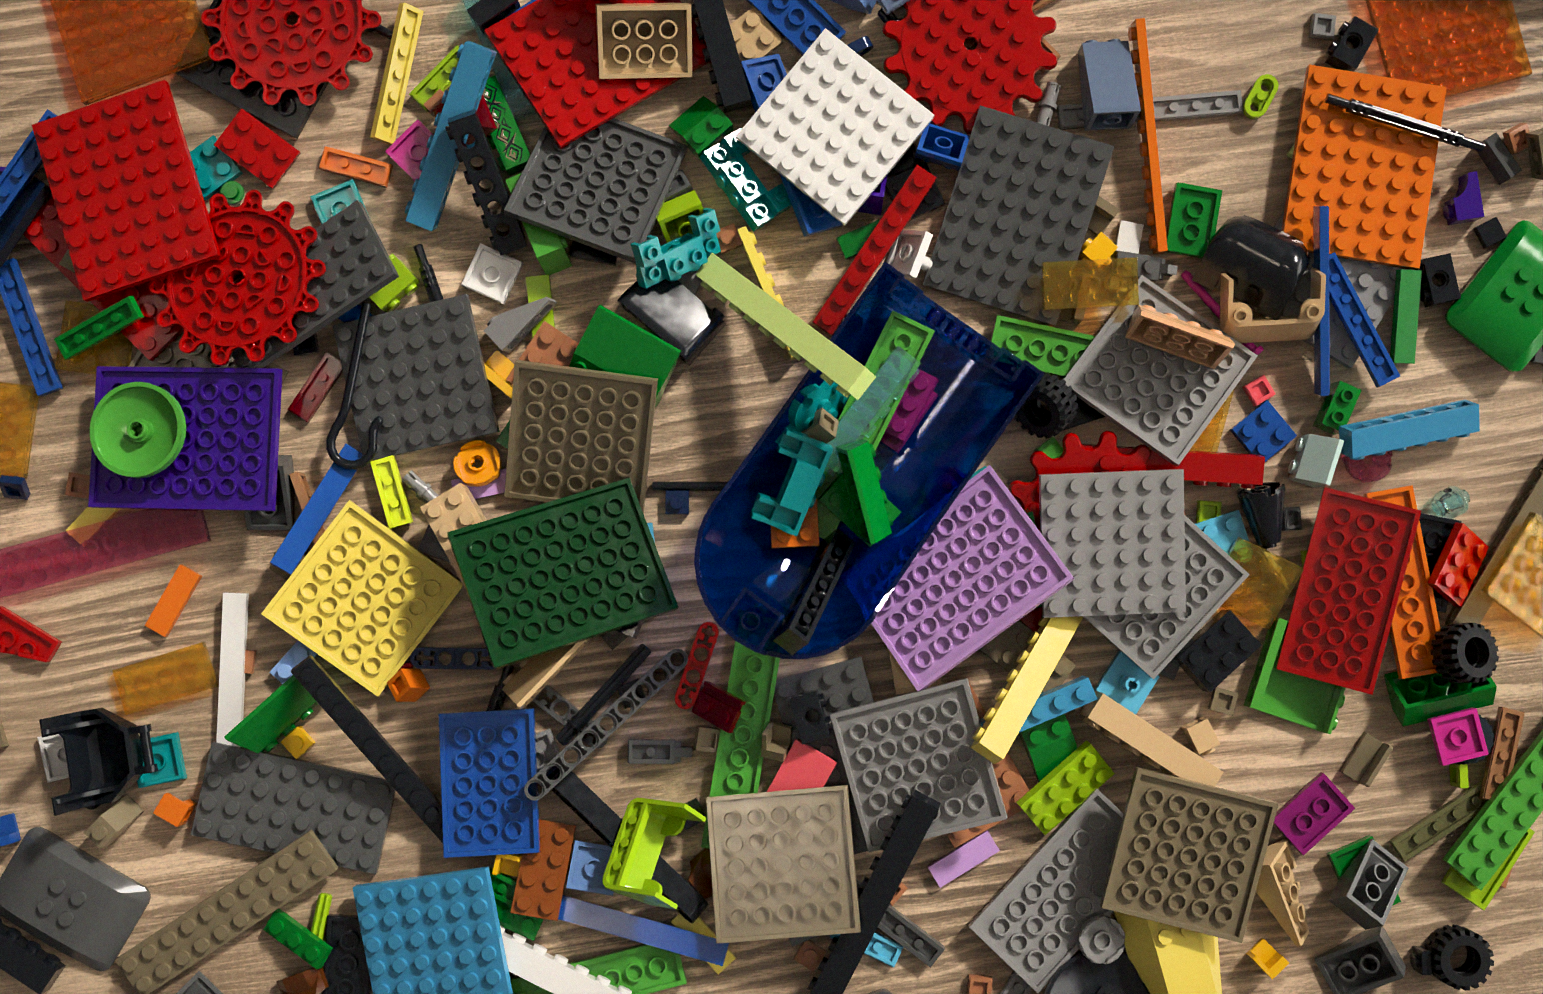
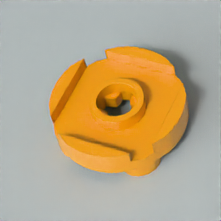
(466, 458)

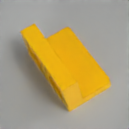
(497, 370)

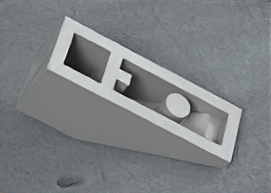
(514, 325)

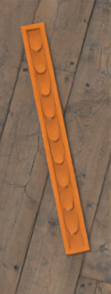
(1147, 129)

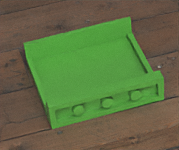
(1289, 694)

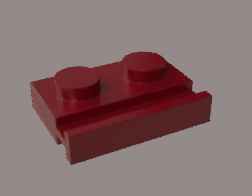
(718, 707)

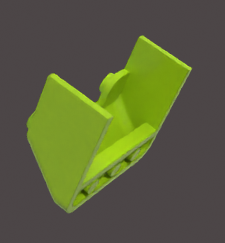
(639, 847)

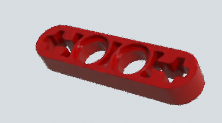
(694, 664)

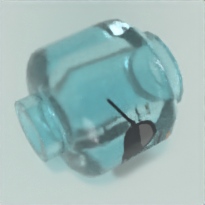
(1451, 502)

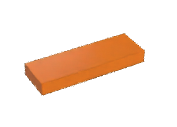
(355, 166)
(173, 600)

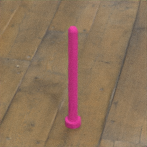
(1213, 305)

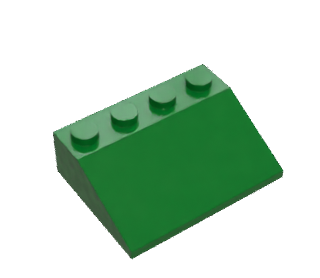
(624, 348)
(273, 717)

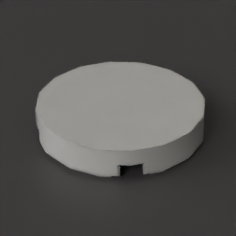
(1101, 939)

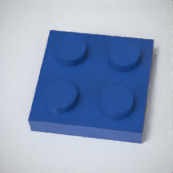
(1263, 431)

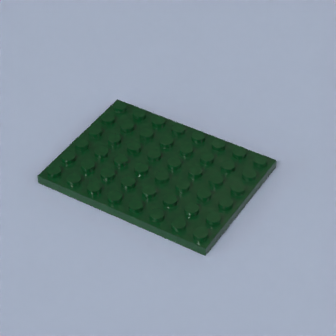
(561, 572)

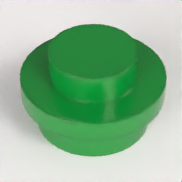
(233, 192)

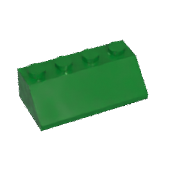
(864, 490)
(1432, 696)

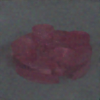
(1367, 473)

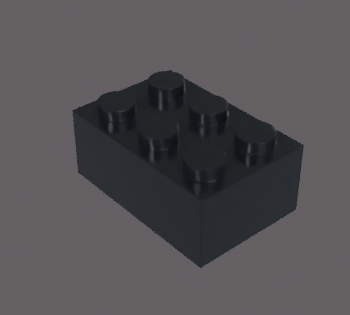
(1216, 650)

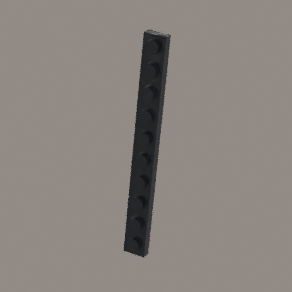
(370, 743)

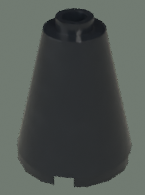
(1264, 511)

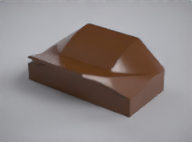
(700, 873)
(305, 982)

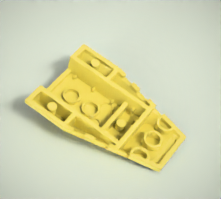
(1171, 957)

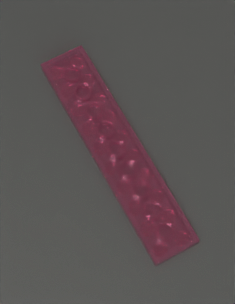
(99, 547)

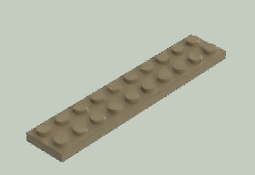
(226, 913)

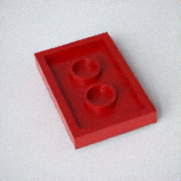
(257, 148)
(1458, 564)

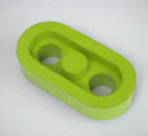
(1260, 98)

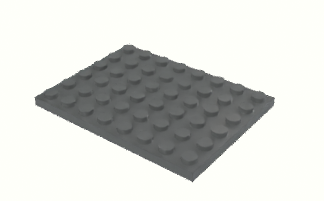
(1016, 204)

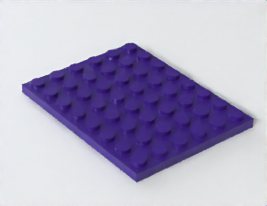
(227, 446)

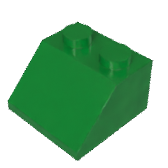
(702, 126)

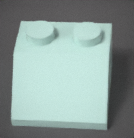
(1315, 460)

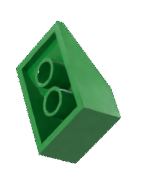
(1048, 744)

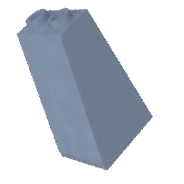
(1107, 85)

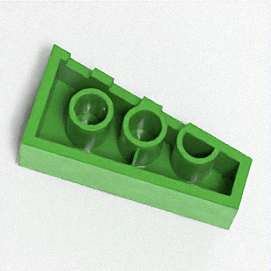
(547, 245)

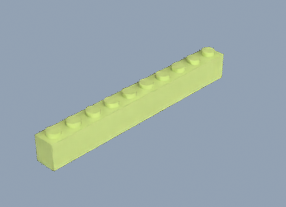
(786, 327)

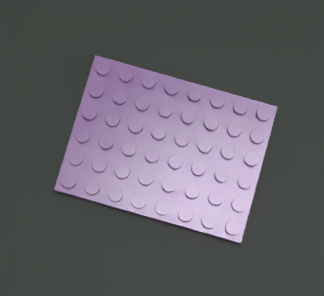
(968, 582)

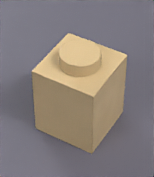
(1201, 736)

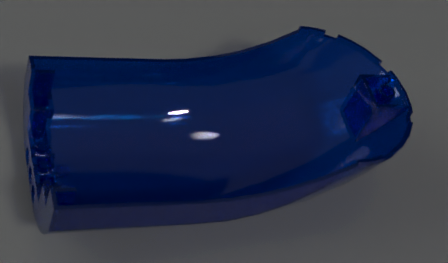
(977, 398)

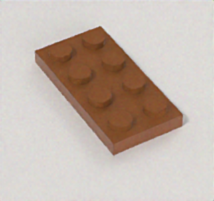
(544, 873)

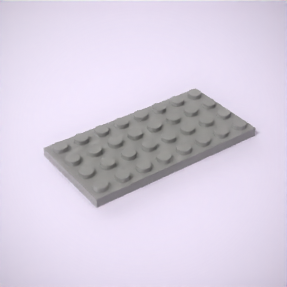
(1044, 905)

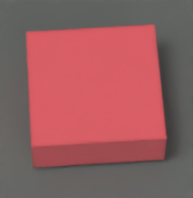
(1258, 390)

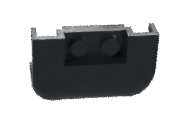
(1258, 259)

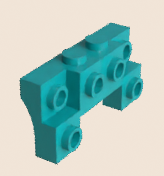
(741, 183)
(680, 255)
(799, 485)

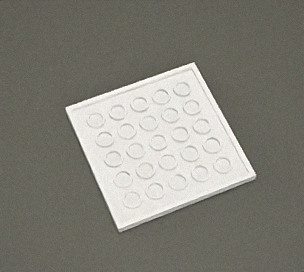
(835, 126)

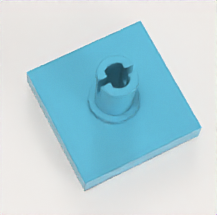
(1126, 683)

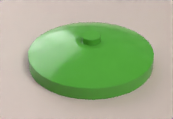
(137, 429)

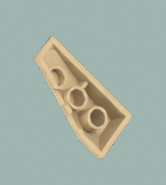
(1280, 891)

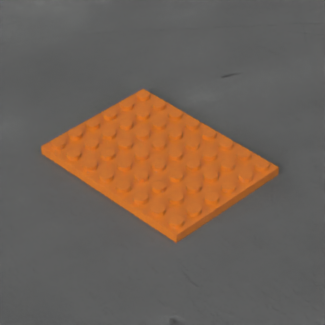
(1363, 169)

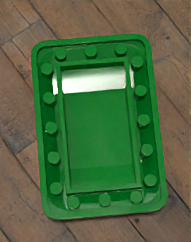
(1504, 300)

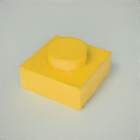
(298, 742)

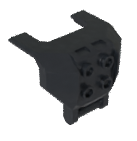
(101, 756)

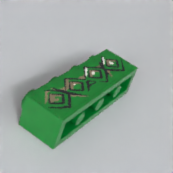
(507, 136)

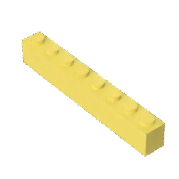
(1023, 687)

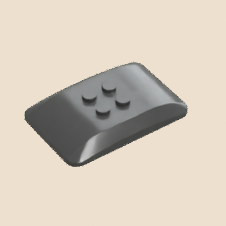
(70, 899)

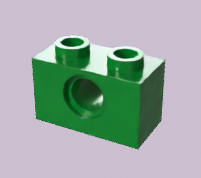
(1337, 407)

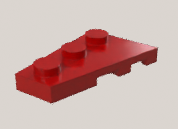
(24, 638)

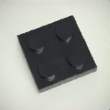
(932, 200)

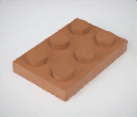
(548, 347)

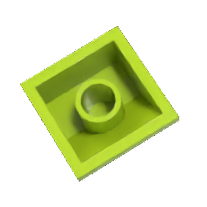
(674, 215)
(406, 284)

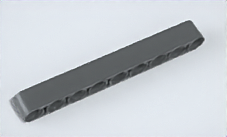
(600, 734)

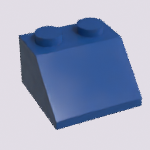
(942, 147)

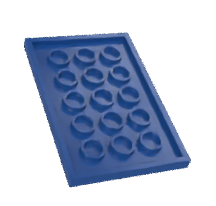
(483, 780)

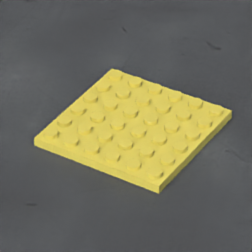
(363, 598)

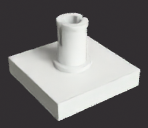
(909, 253)

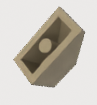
(114, 822)

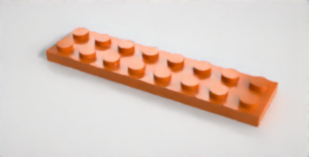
(1416, 612)

